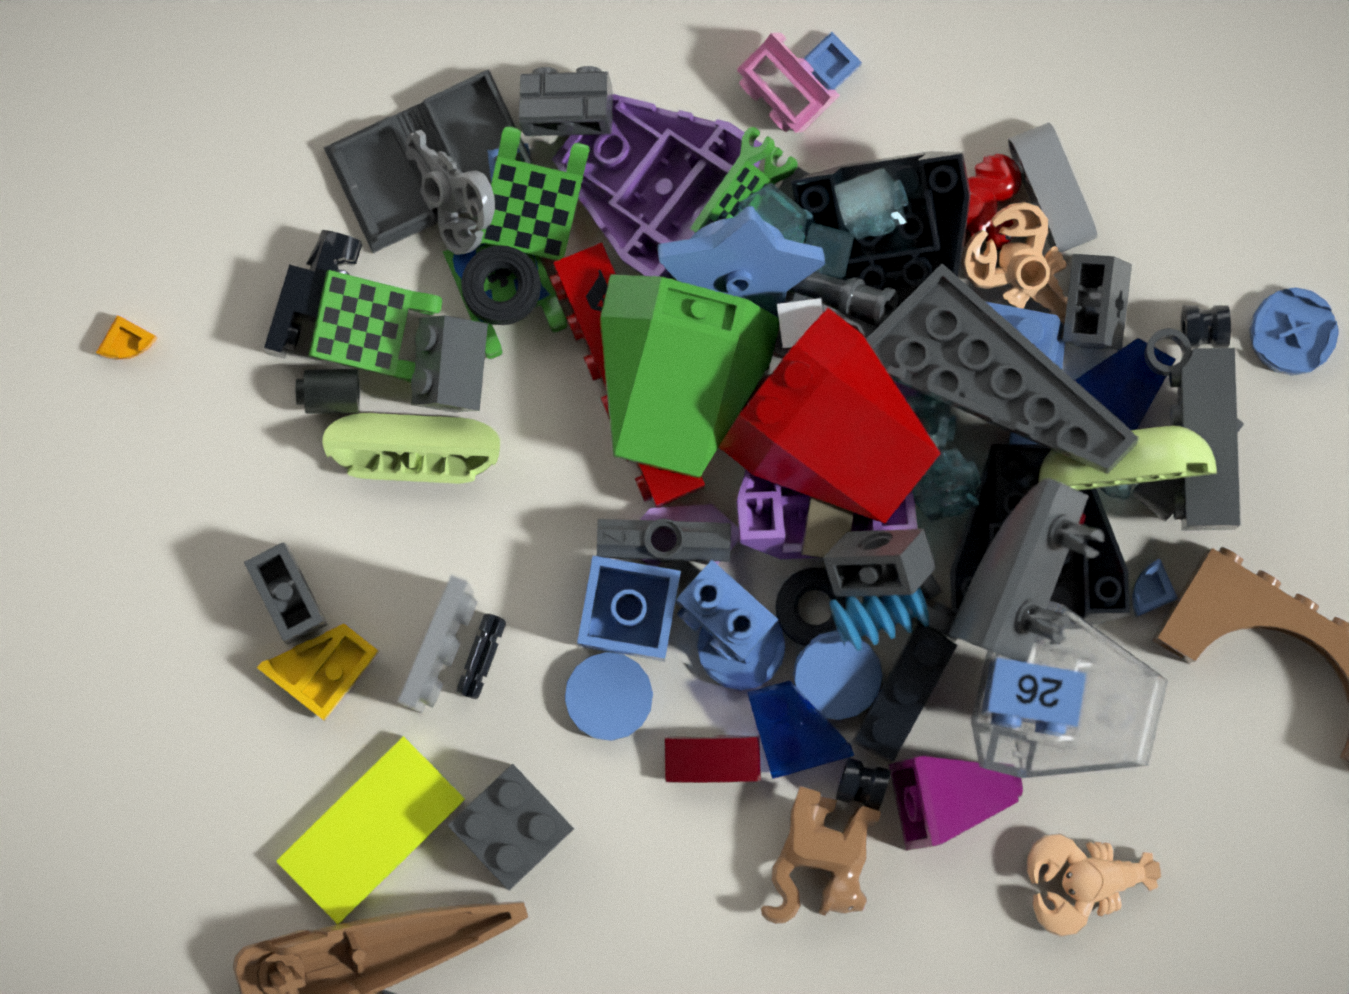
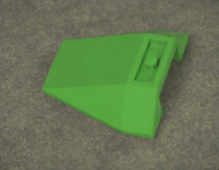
(679, 368)

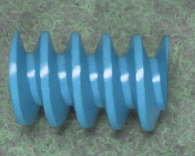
(877, 614)

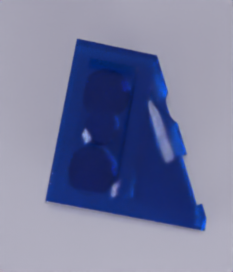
(1126, 382)
(794, 730)

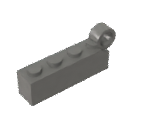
(1209, 408)

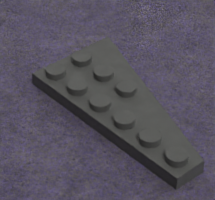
(973, 359)

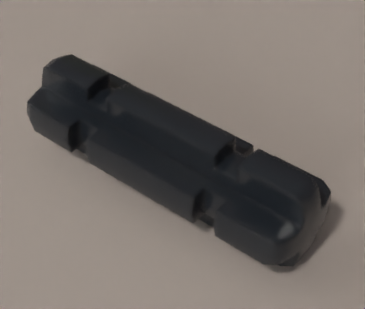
(481, 656)

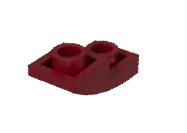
(712, 759)

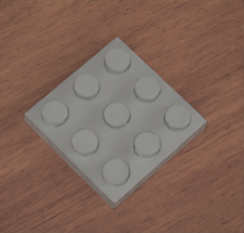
(439, 645)

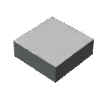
(797, 318)

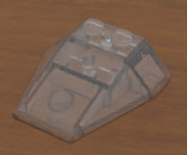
(1115, 718)

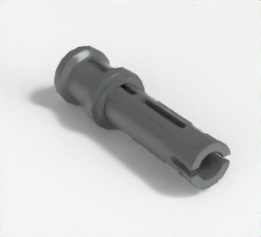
(850, 296)

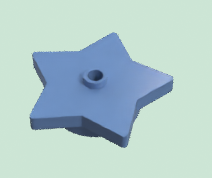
(742, 259)

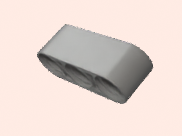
(1053, 187)

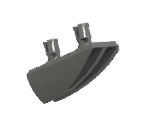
(1020, 570)

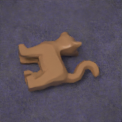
(822, 849)

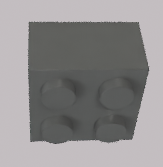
(511, 827)

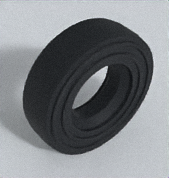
(495, 259)
(788, 599)

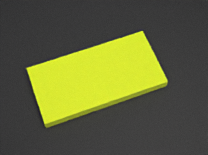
(370, 830)

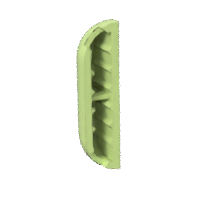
(412, 447)
(1158, 456)

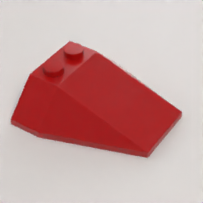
(834, 425)

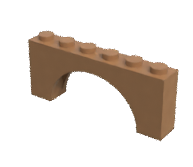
(1231, 598)

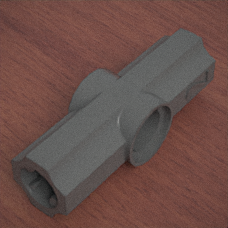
(694, 540)

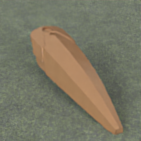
(371, 951)

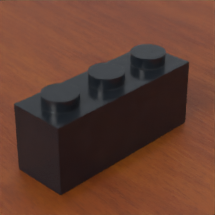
(904, 693)

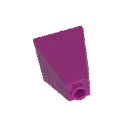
(947, 798)

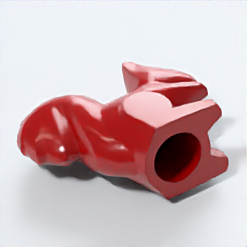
(995, 181)

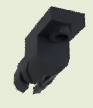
(304, 288)

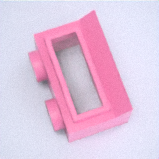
(785, 85)

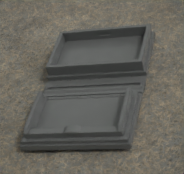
(386, 185)

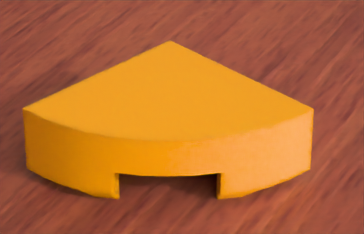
(125, 340)

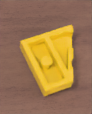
(321, 668)

